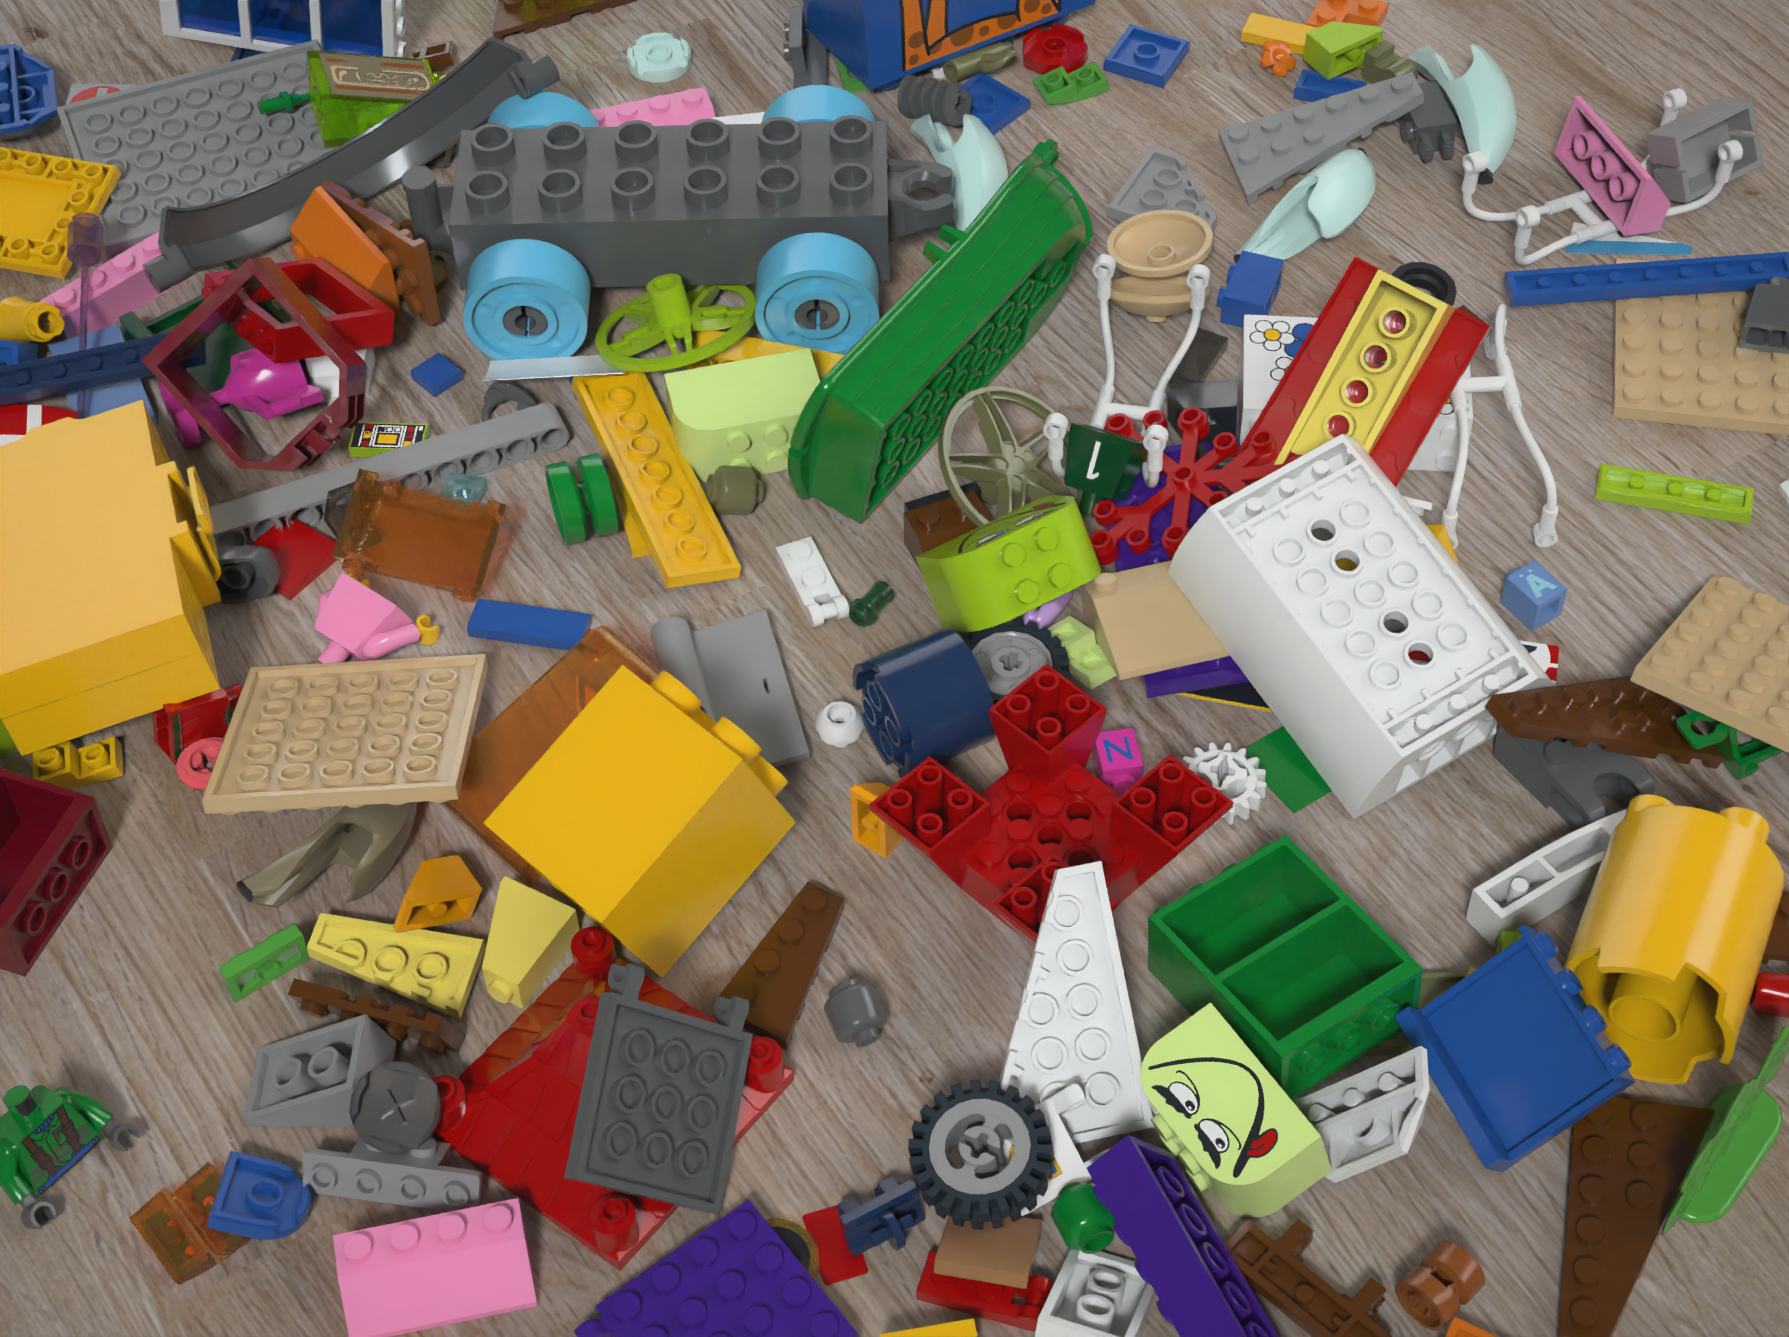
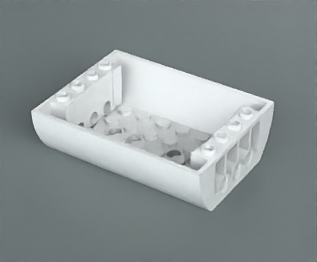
(1318, 633)

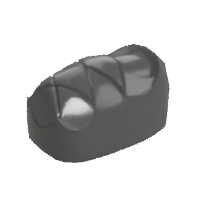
(246, 573)

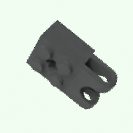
(1572, 776)

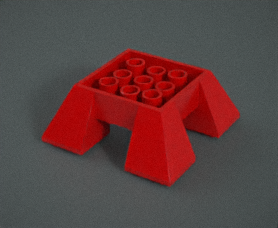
(1047, 809)

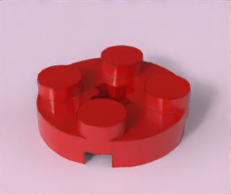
(1041, 53)

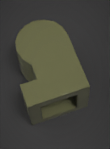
(1383, 63)

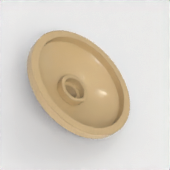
(1160, 243)
(1153, 297)

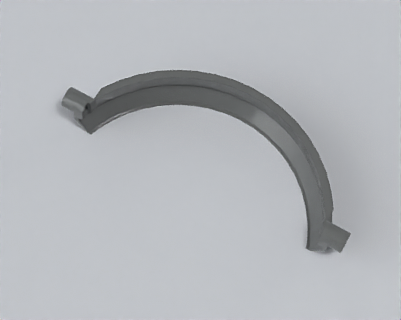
(367, 164)

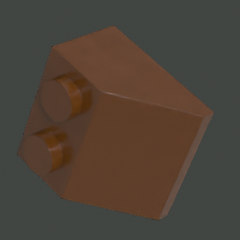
(938, 524)

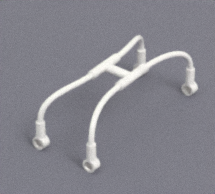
(1530, 215)
(1495, 349)
(1104, 406)

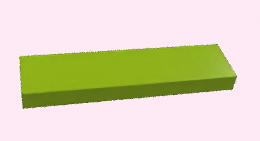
(1674, 493)

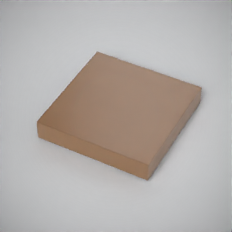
(990, 1254)

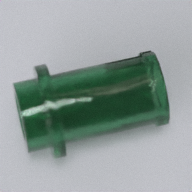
(864, 611)

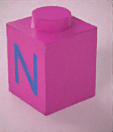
(1117, 759)

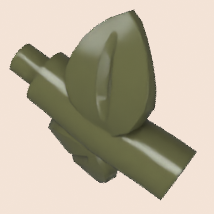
(983, 60)

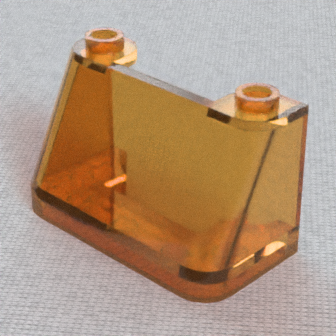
(423, 537)

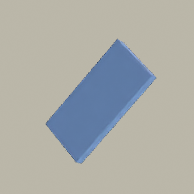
(108, 396)

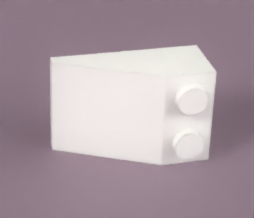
(1096, 1298)

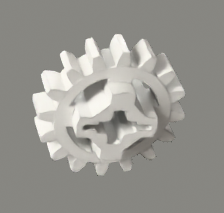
(1241, 777)

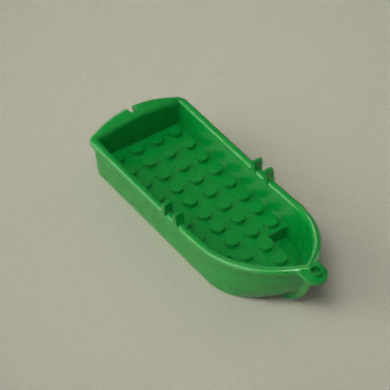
(940, 340)

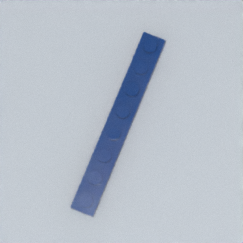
(1644, 279)

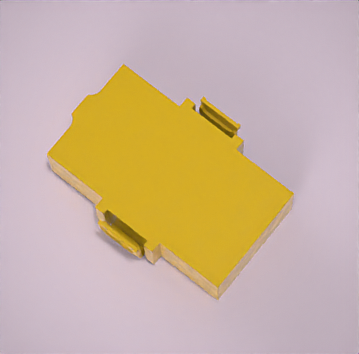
(100, 578)

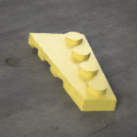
(414, 963)

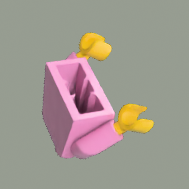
(365, 623)

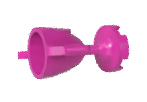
(252, 386)

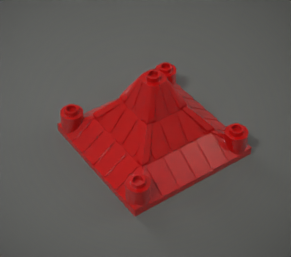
(522, 1097)

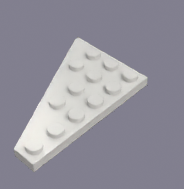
(1078, 1014)

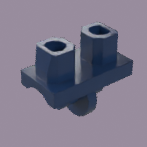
(881, 1218)

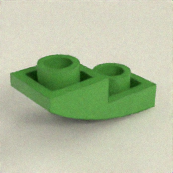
(1064, 88)

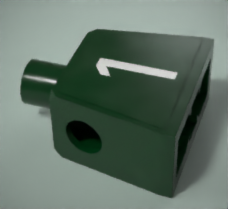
(1101, 464)

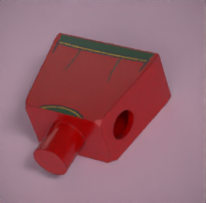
(194, 719)

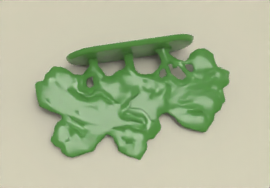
(1734, 1146)

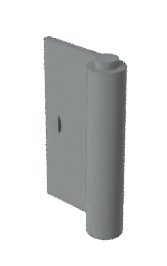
(728, 673)

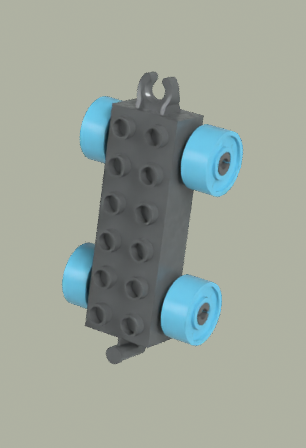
(570, 206)

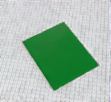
(1288, 770)

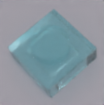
(464, 488)

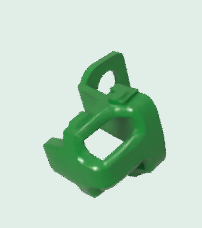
(1740, 760)

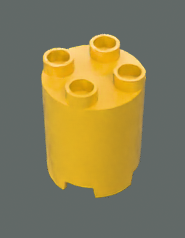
(1677, 933)

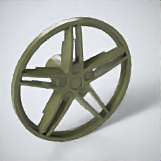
(1009, 467)

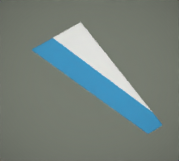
(1619, 244)

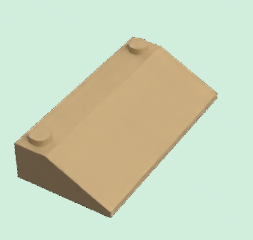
(1146, 622)

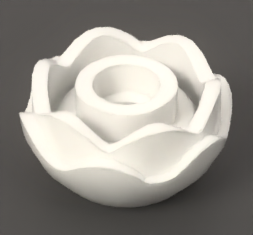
(839, 734)

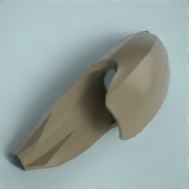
(366, 845)

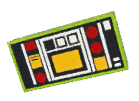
(377, 438)

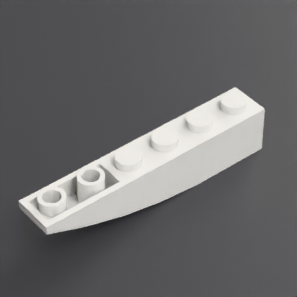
(1541, 881)

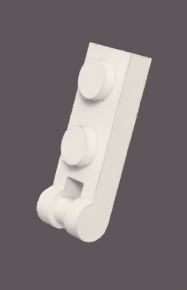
(811, 582)

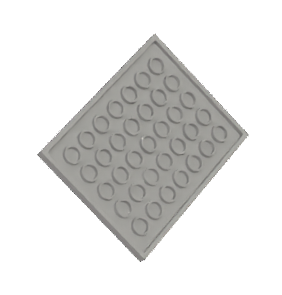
(194, 138)

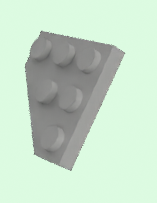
(1160, 184)

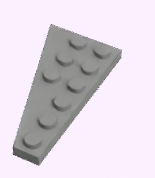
(1302, 137)

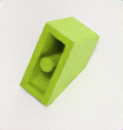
(1339, 46)

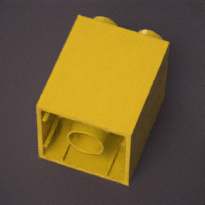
(647, 814)

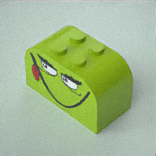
(1010, 565)

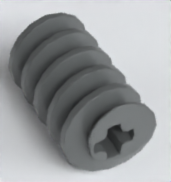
(941, 99)

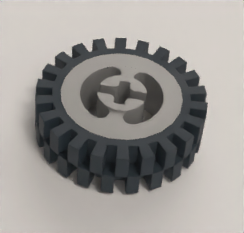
(978, 1189)

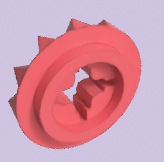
(191, 762)

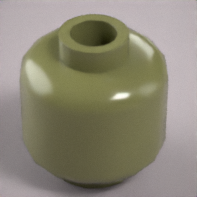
(734, 490)

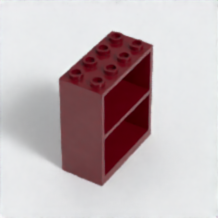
(47, 857)

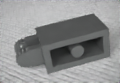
(1430, 125)

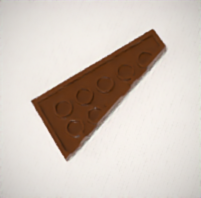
(1603, 712)
(1621, 1187)

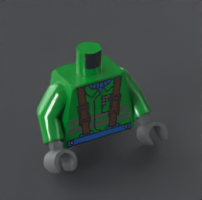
(45, 1138)

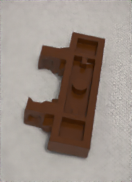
(1278, 1274)

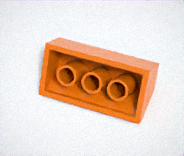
(330, 233)

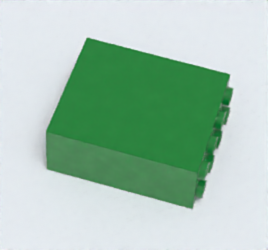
(1285, 964)

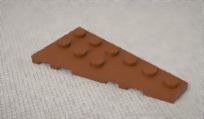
(407, 256)

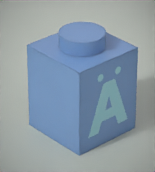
(1533, 595)

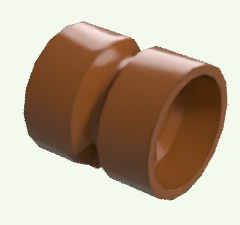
(1440, 1285)

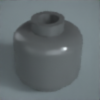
(855, 1012)

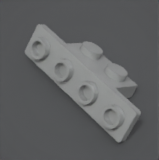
(405, 1179)

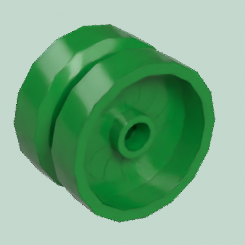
(587, 498)

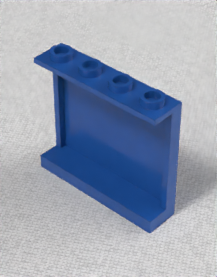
(1517, 1051)

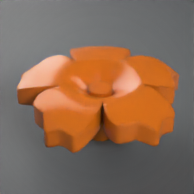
(1277, 57)

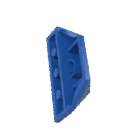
(26, 93)

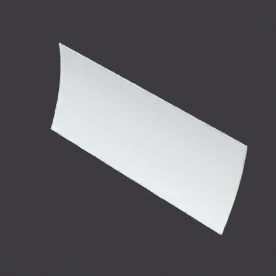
(549, 368)

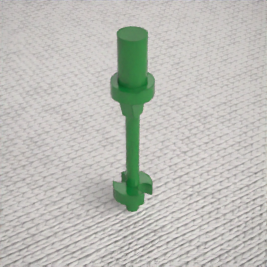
(282, 102)

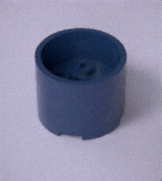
(925, 701)

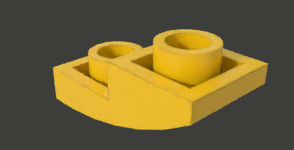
(75, 767)

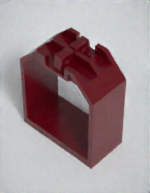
(321, 433)

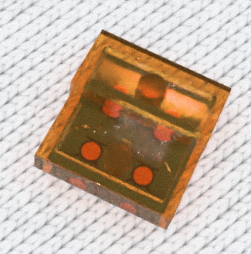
(178, 1231)

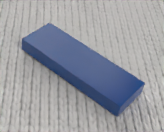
(527, 624)

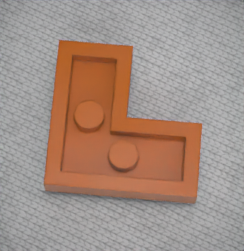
(1348, 11)

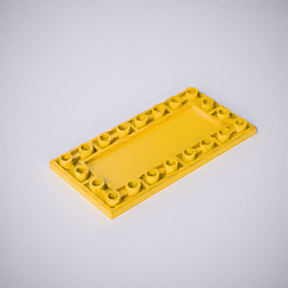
(39, 202)

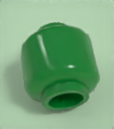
(1082, 1218)

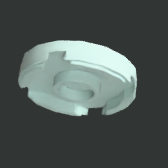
(659, 57)

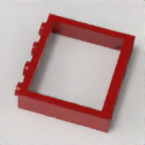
(359, 318)

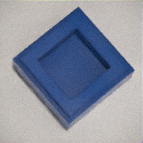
(436, 374)

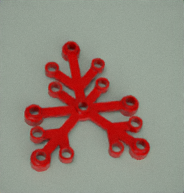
(1183, 481)

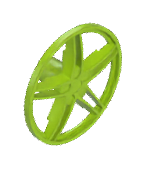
(672, 315)

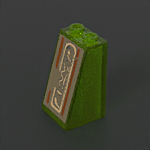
(361, 90)

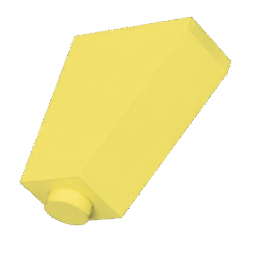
(525, 941)

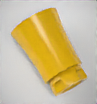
(29, 320)

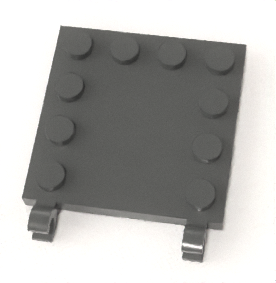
(660, 1097)

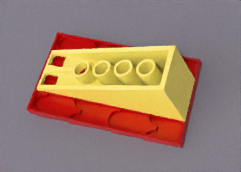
(1343, 390)

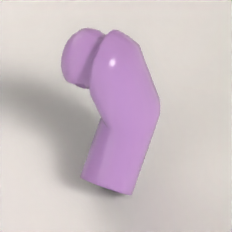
(1048, 611)

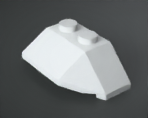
(1370, 1113)

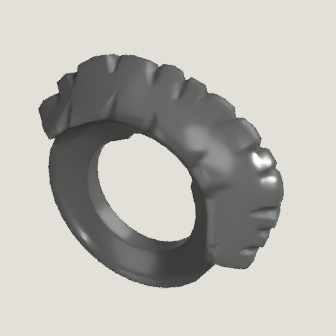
(502, 391)

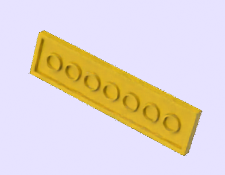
(656, 479)

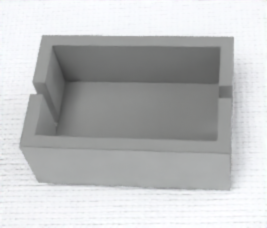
(1689, 147)

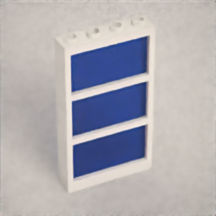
(269, 25)

